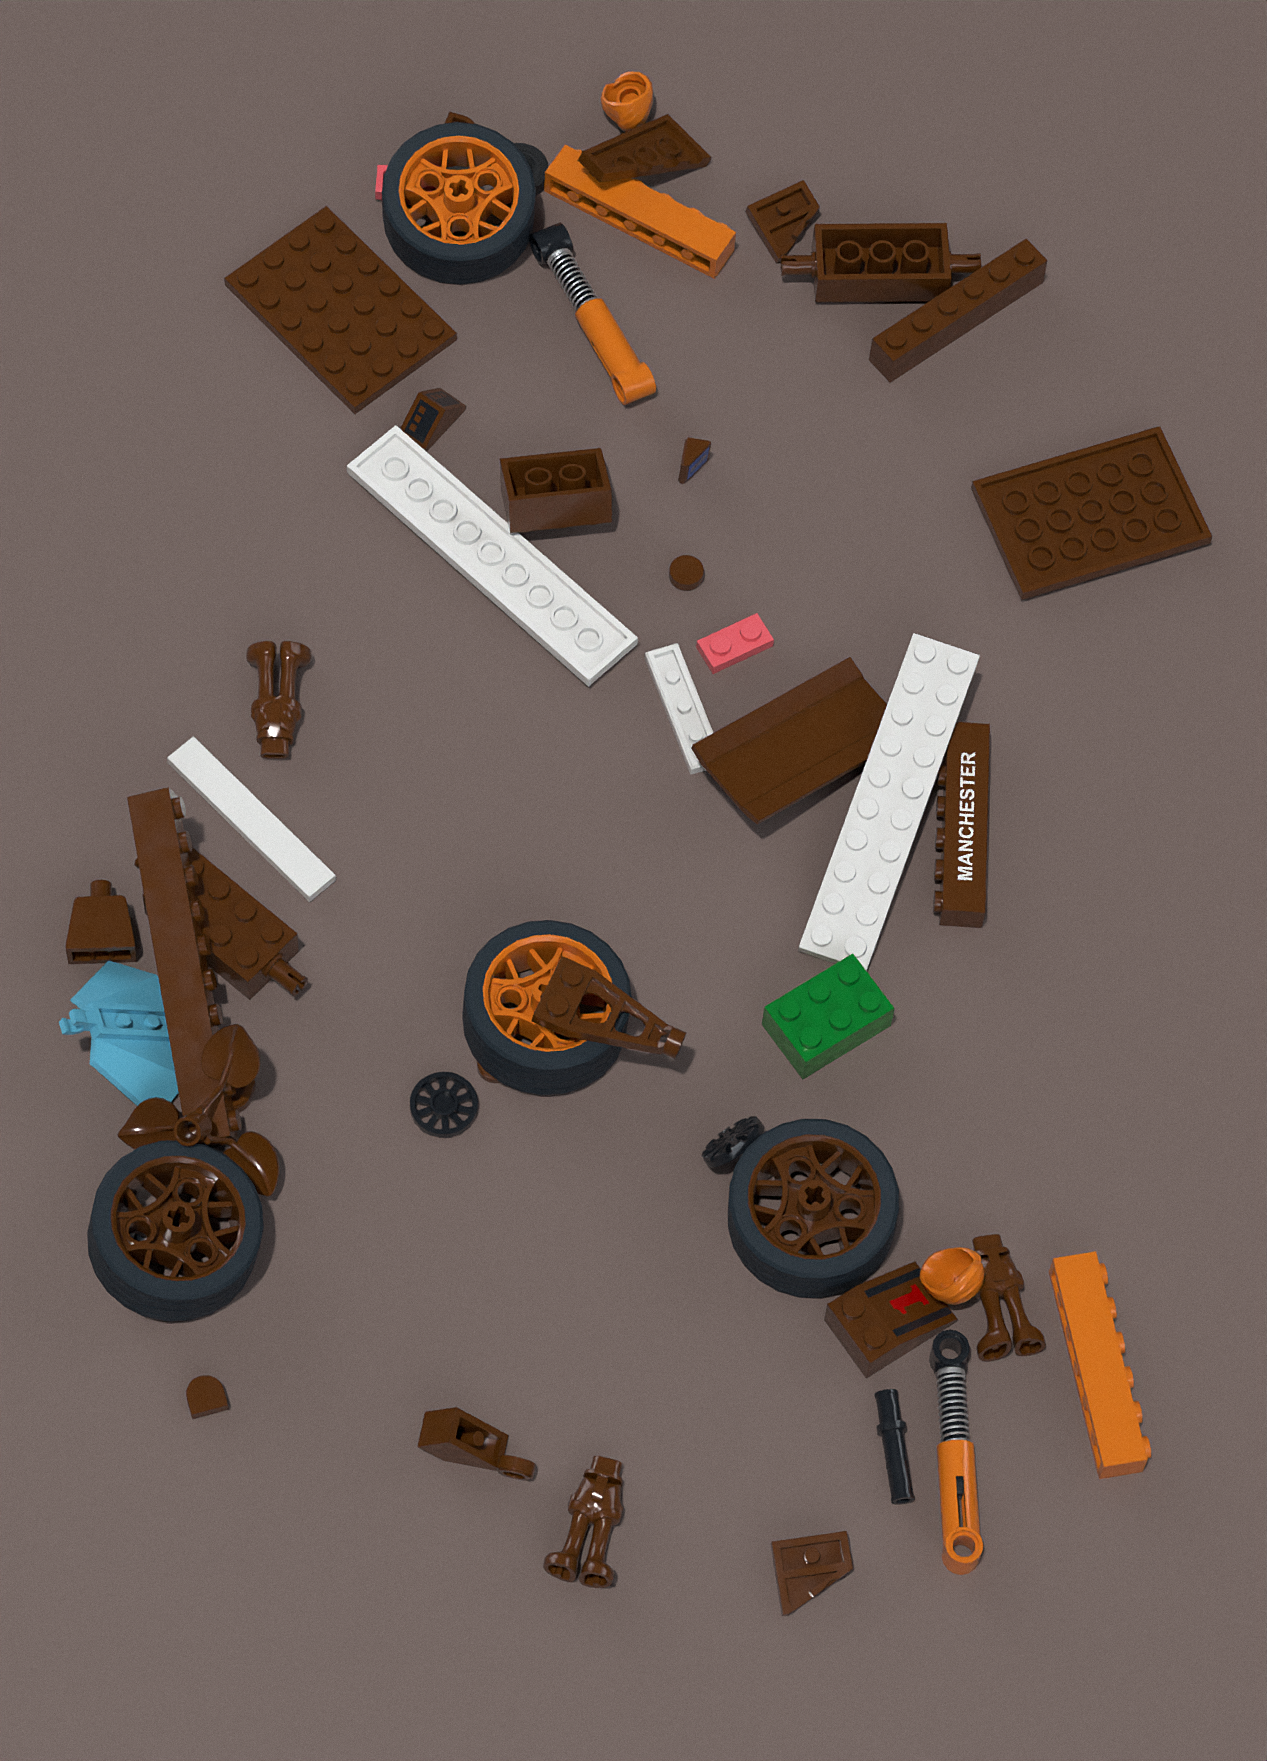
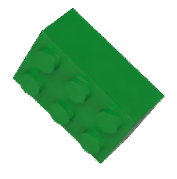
(827, 1016)

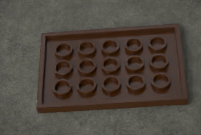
(340, 309)
(1091, 512)

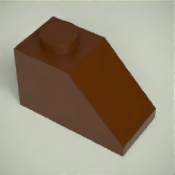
(461, 1438)

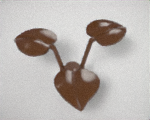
(235, 1061)

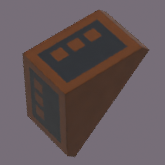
(431, 416)

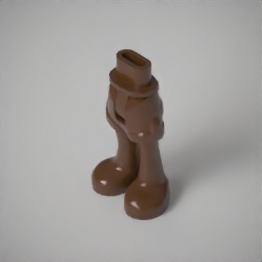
(276, 715)
(1003, 1281)
(592, 1504)

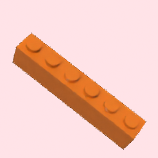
(642, 214)
(1098, 1365)

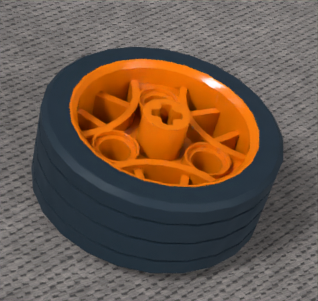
(458, 203)
(490, 1029)

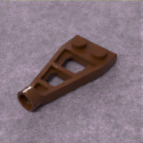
(564, 994)

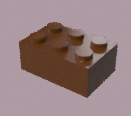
(556, 490)

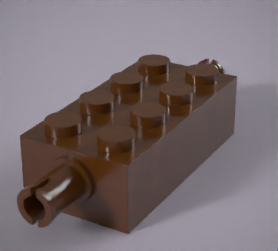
(880, 262)
(244, 936)

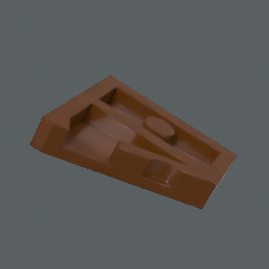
(783, 217)
(808, 1566)

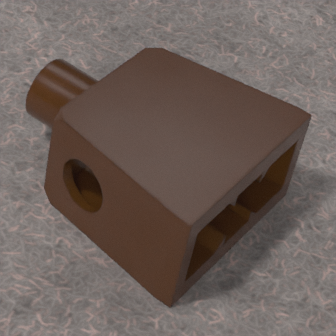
(100, 928)

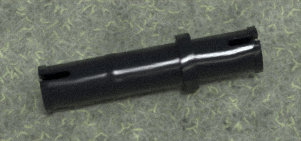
(892, 1433)

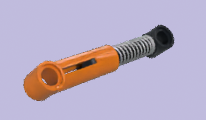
(628, 375)
(955, 1455)

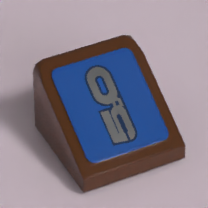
(694, 456)

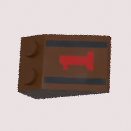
(886, 1318)

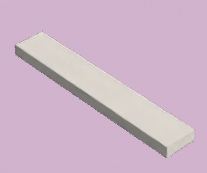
(251, 819)

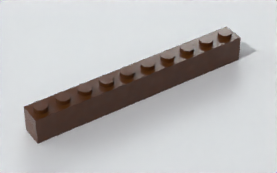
(180, 951)

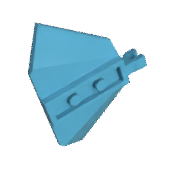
(127, 1031)

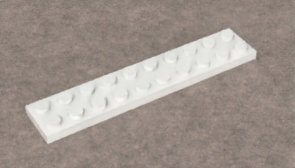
(491, 557)
(889, 802)

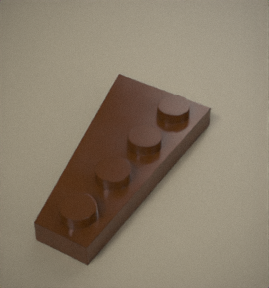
(645, 151)

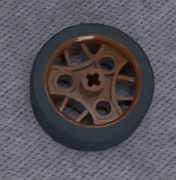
(813, 1208)
(174, 1230)

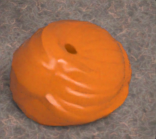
(628, 100)
(953, 1275)

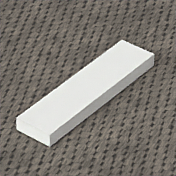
(679, 700)

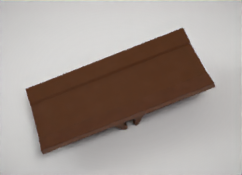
(795, 742)

